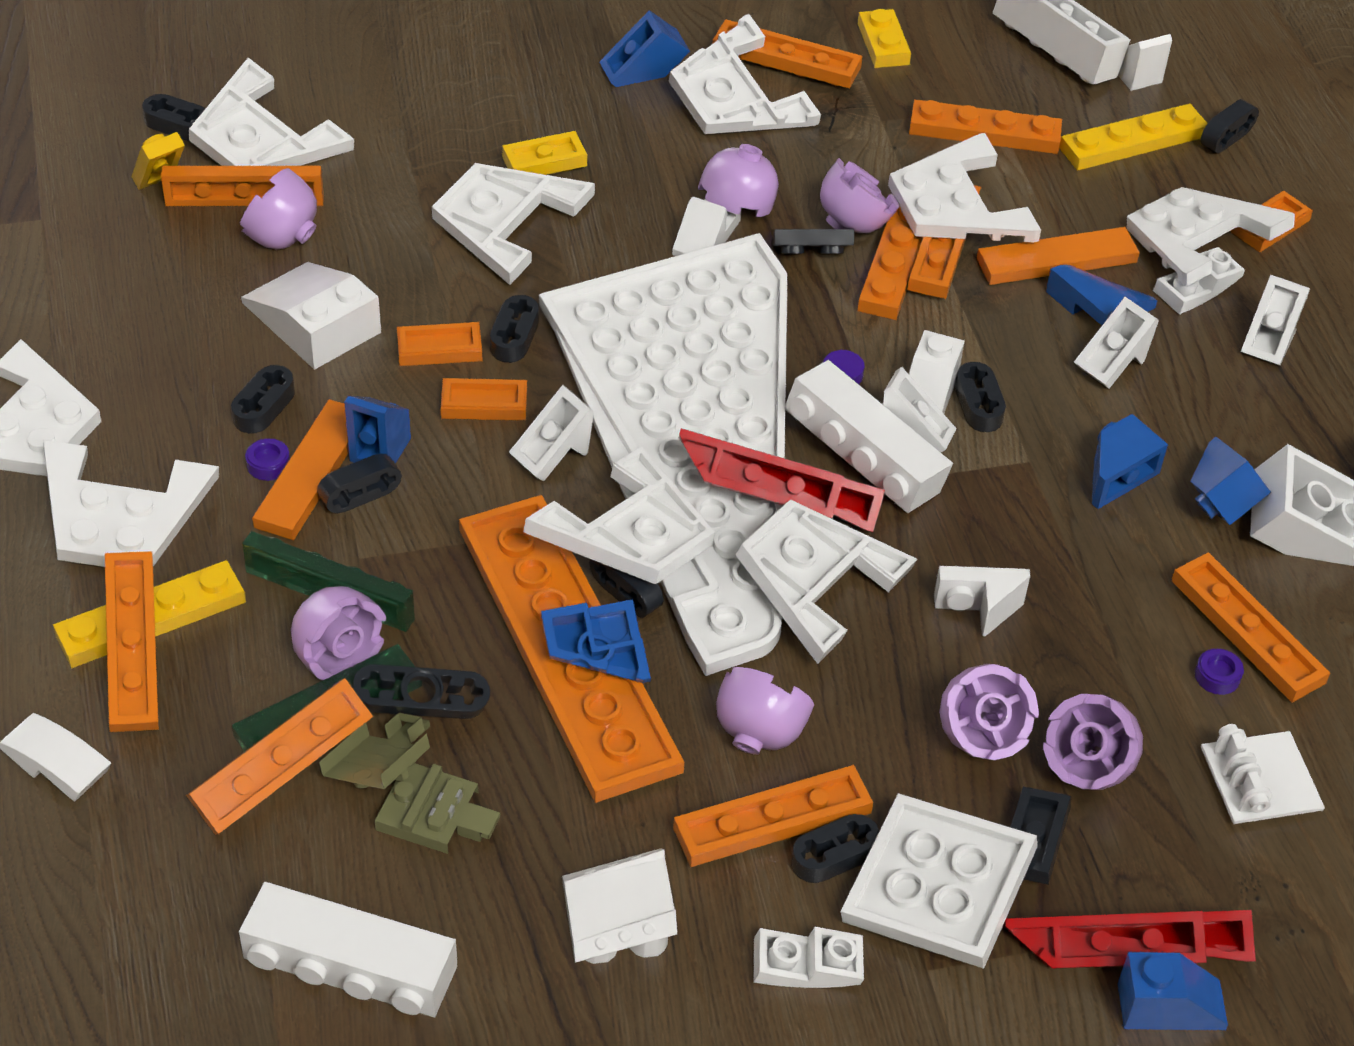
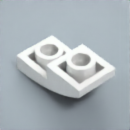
(1182, 299)
(56, 753)
(816, 961)

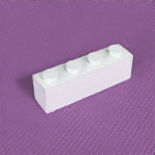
(1068, 34)
(868, 436)
(348, 949)

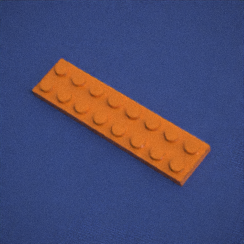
(601, 716)

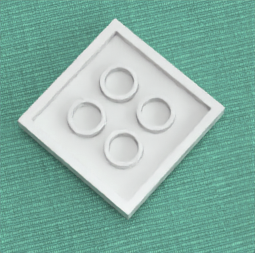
(940, 880)

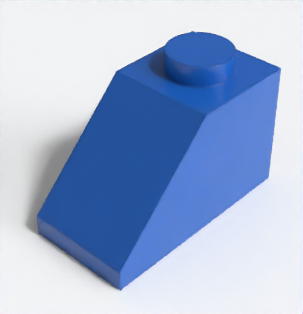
(645, 52)
(376, 428)
(1125, 459)
(1226, 483)
(1169, 994)

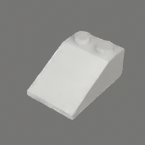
(317, 311)
(1307, 508)

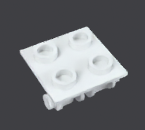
(1260, 775)

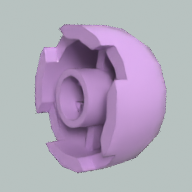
(740, 180)
(854, 199)
(282, 213)
(336, 630)
(988, 711)
(760, 712)
(1080, 730)

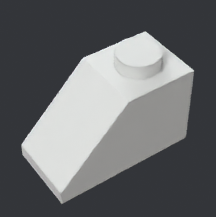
(937, 366)

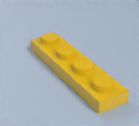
(1132, 136)
(175, 605)

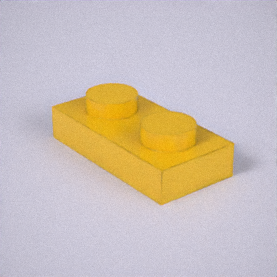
(884, 38)
(154, 154)
(546, 154)

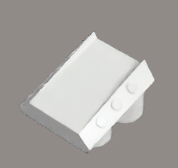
(620, 908)

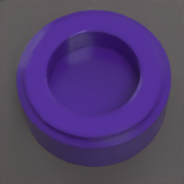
(849, 363)
(267, 459)
(1219, 671)

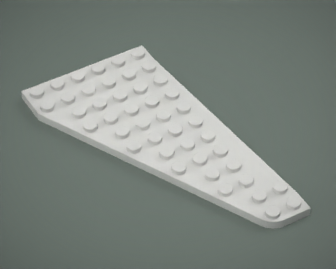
(702, 352)

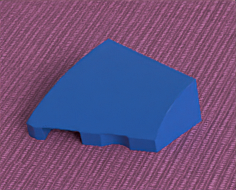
(1096, 296)
(598, 638)

